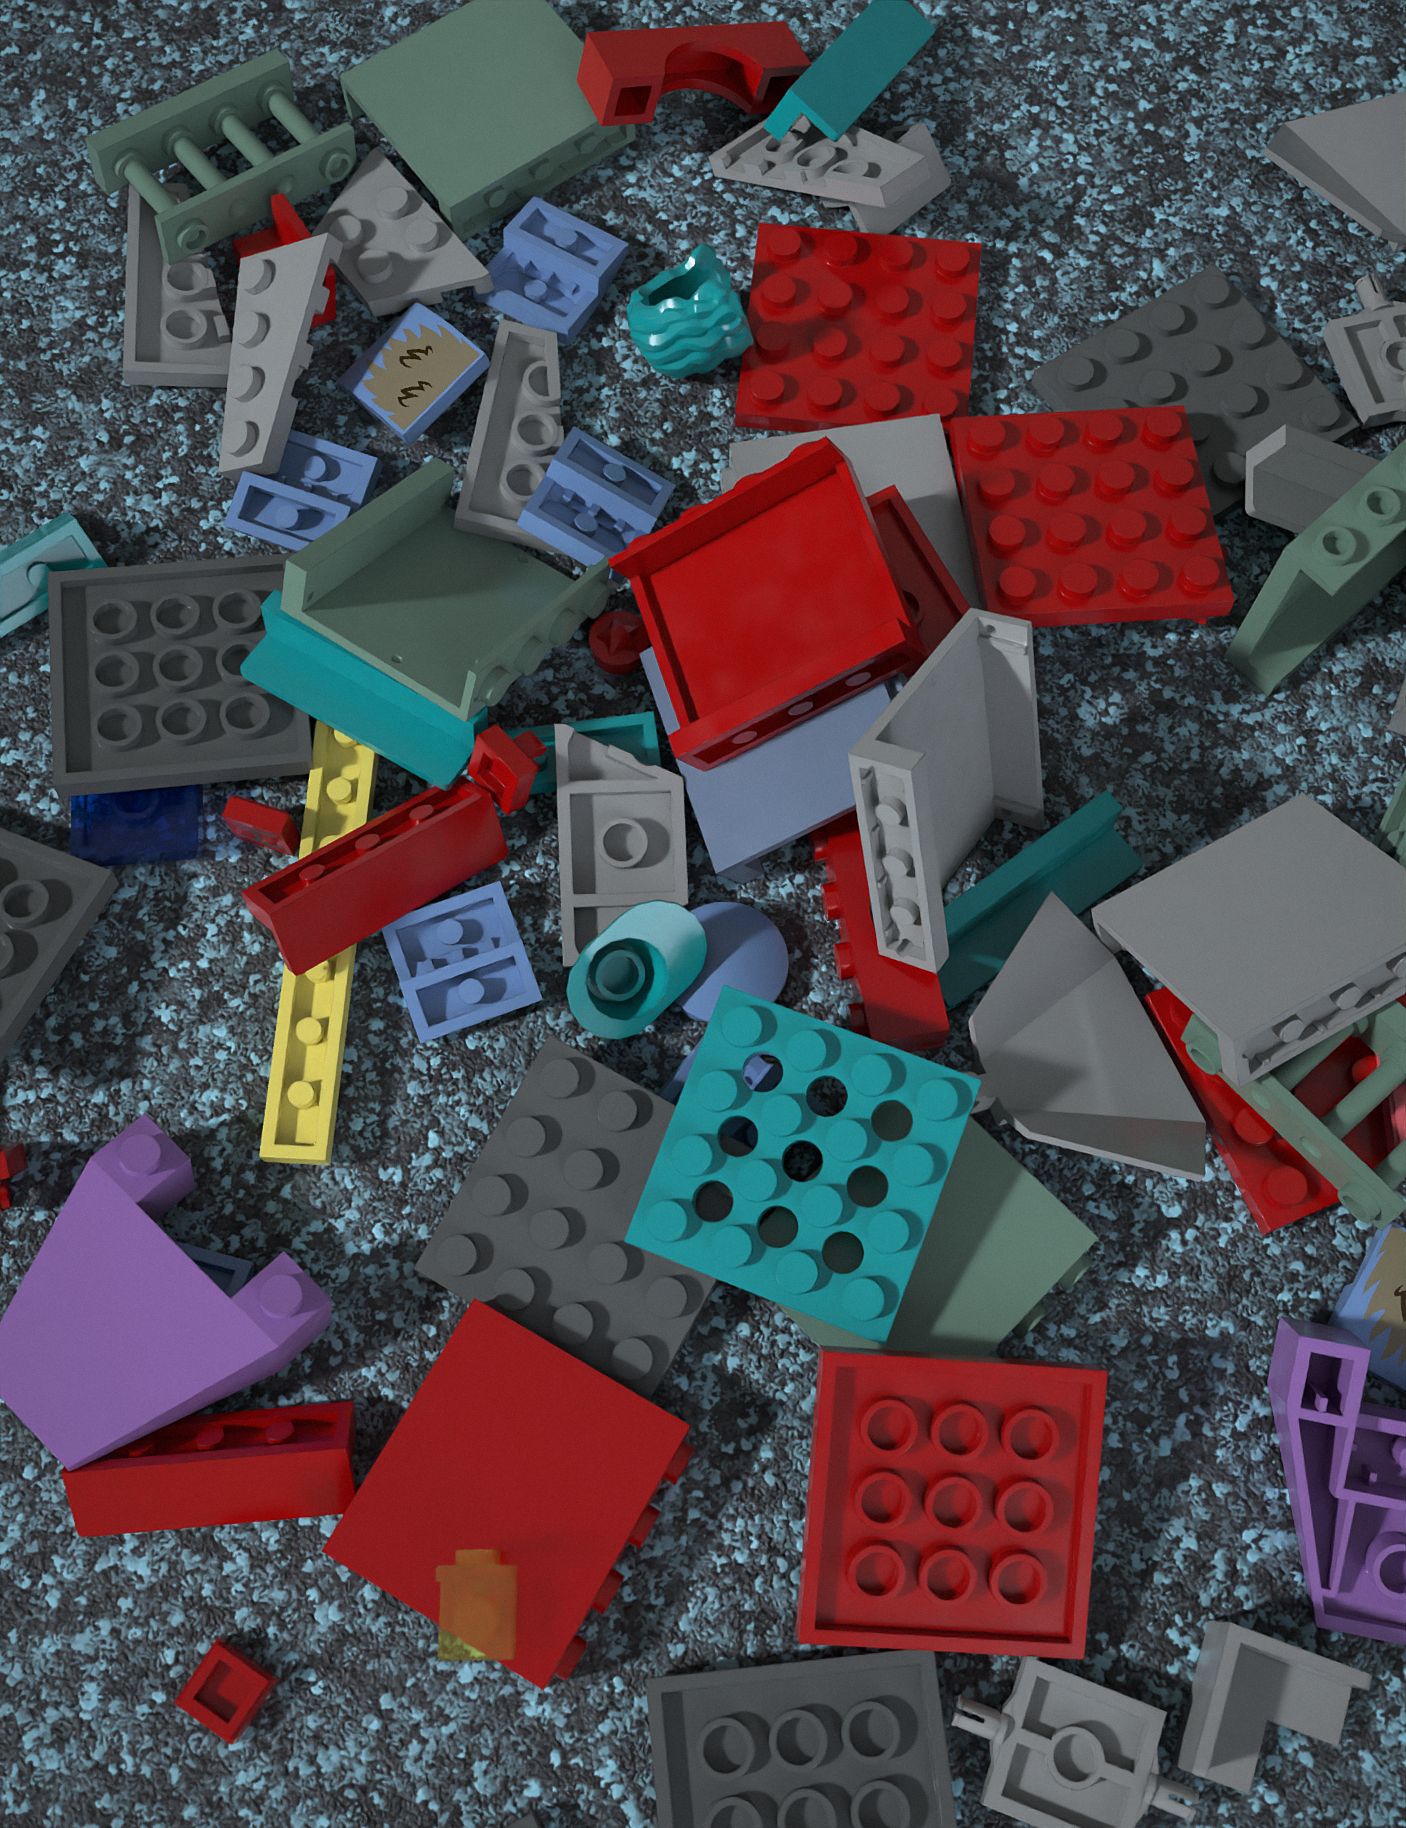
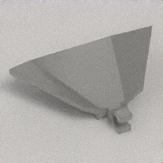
(1353, 161)
(1077, 1057)

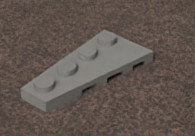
(853, 169)
(171, 311)
(270, 350)
(513, 435)

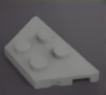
(396, 243)
(616, 836)

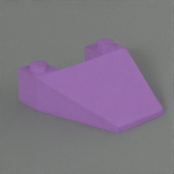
(124, 1326)
(1342, 1479)

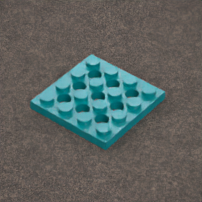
(733, 1248)

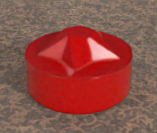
(617, 642)

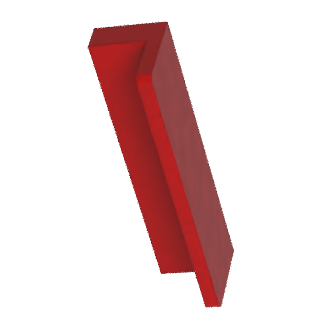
(378, 873)
(221, 1472)

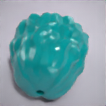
(689, 317)

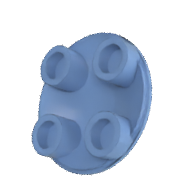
(741, 953)

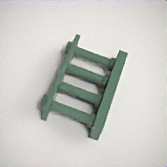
(202, 117)
(1361, 1191)

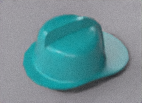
(636, 968)

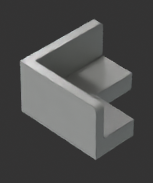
(1255, 1680)

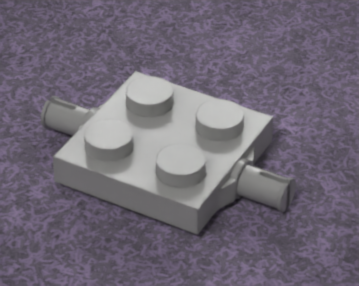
(1372, 355)
(1072, 1753)

